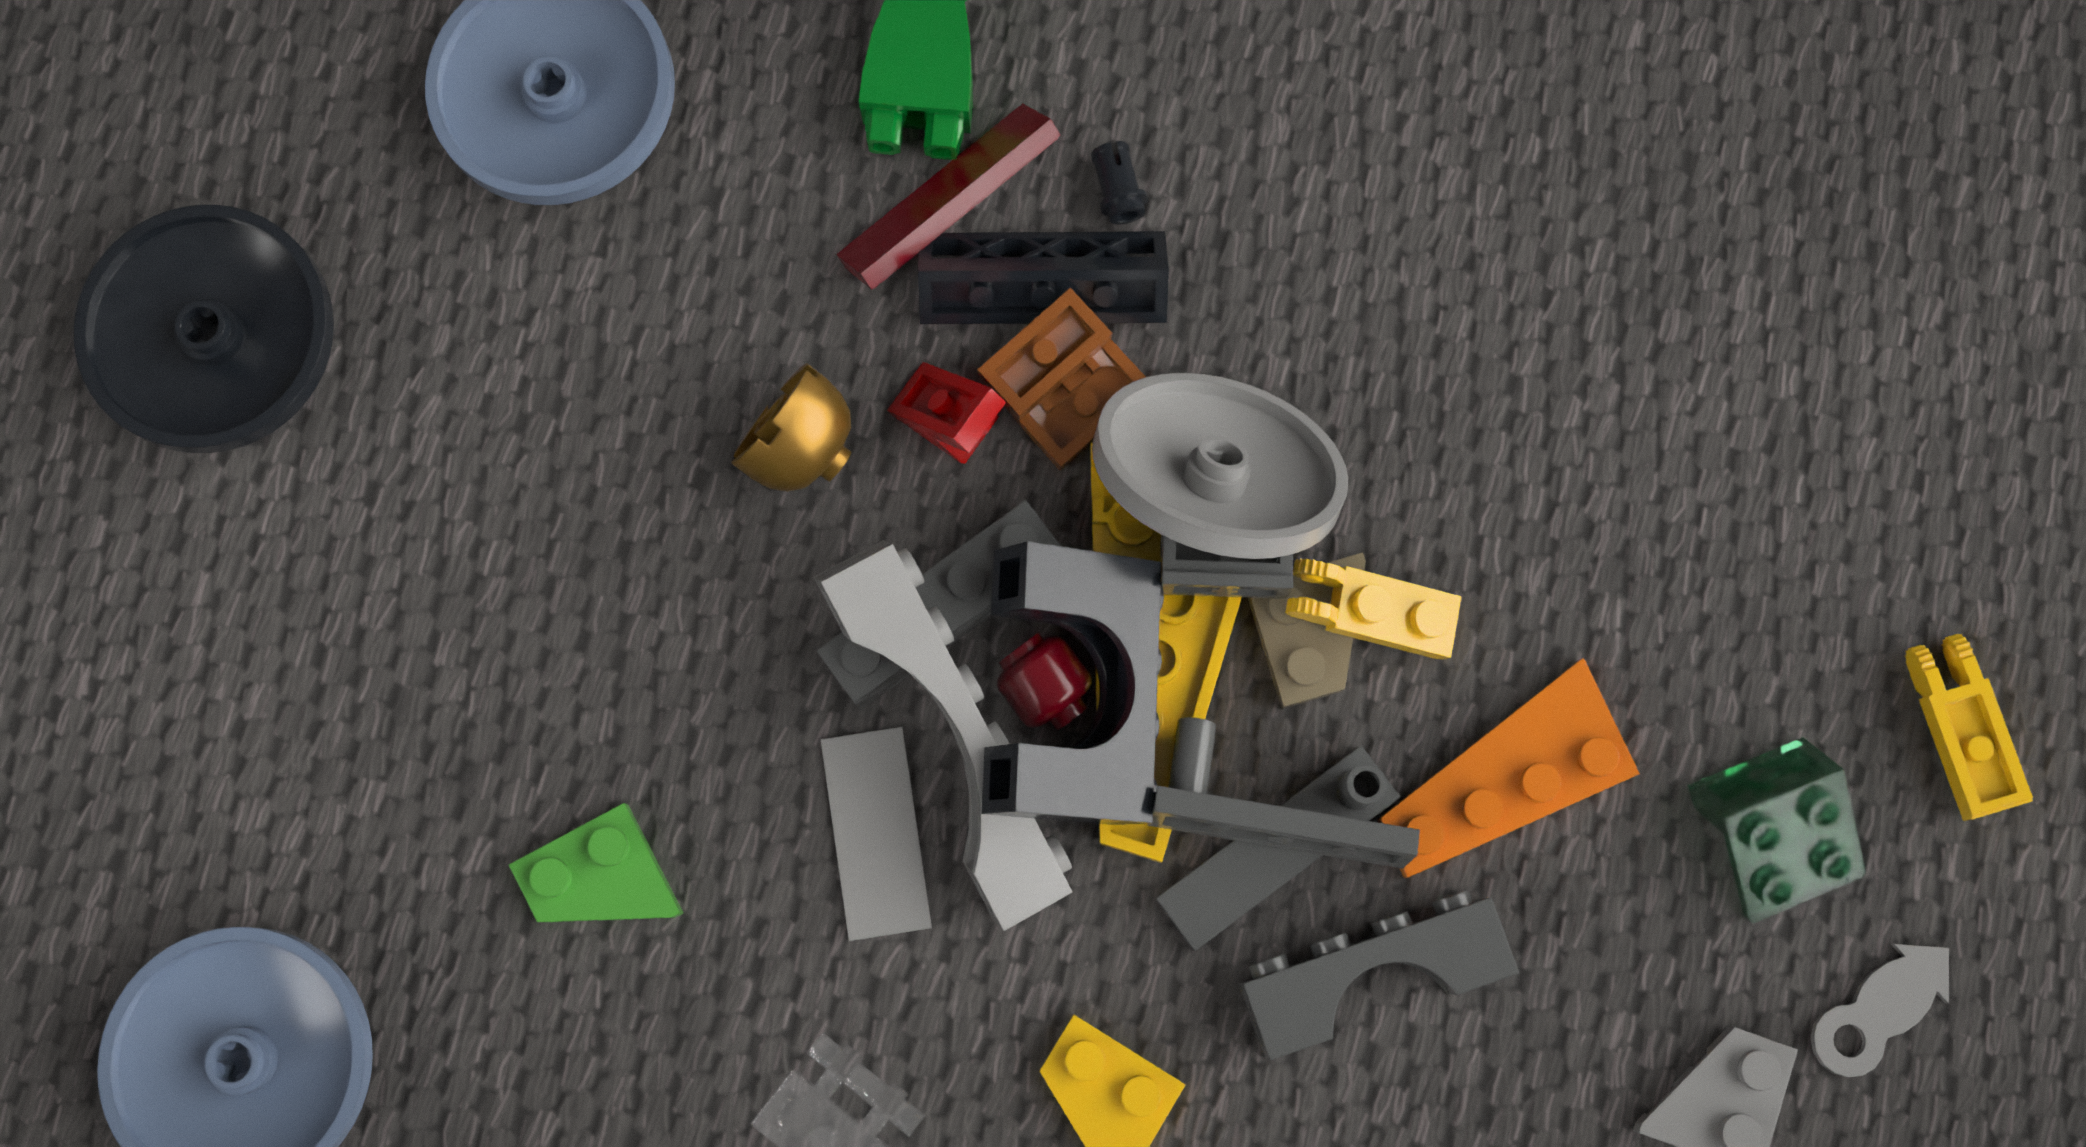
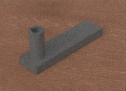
(1190, 809)
(1250, 872)

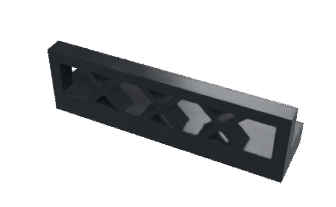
(1002, 290)

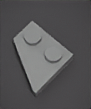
(1726, 1096)

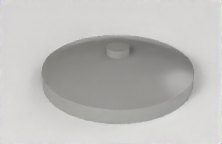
(1219, 465)

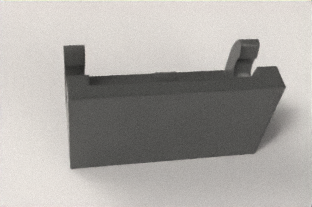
(1208, 574)

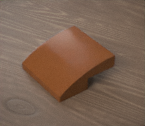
(1060, 377)

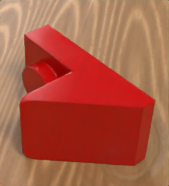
(947, 410)

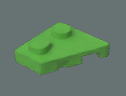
(596, 874)

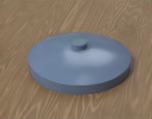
(549, 94)
(236, 1046)

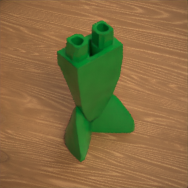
(918, 77)

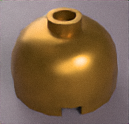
(797, 435)

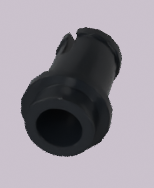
(1119, 186)

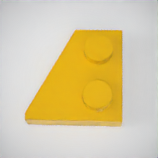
(1107, 1088)

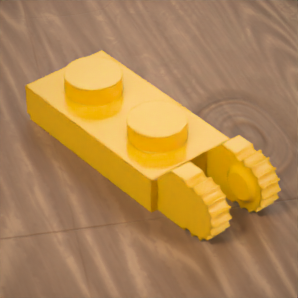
(1379, 609)
(1968, 731)

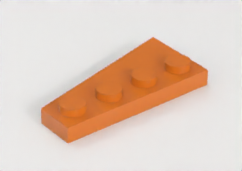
(1523, 769)

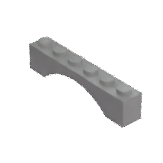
(881, 610)

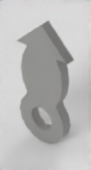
(1884, 1006)

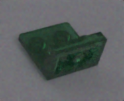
(1783, 826)

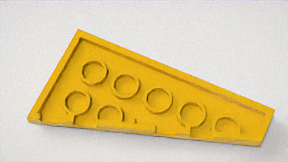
(1192, 649)

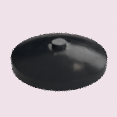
(203, 329)

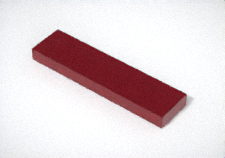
(948, 195)

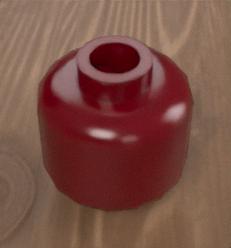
(1044, 682)

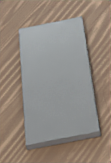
(876, 834)

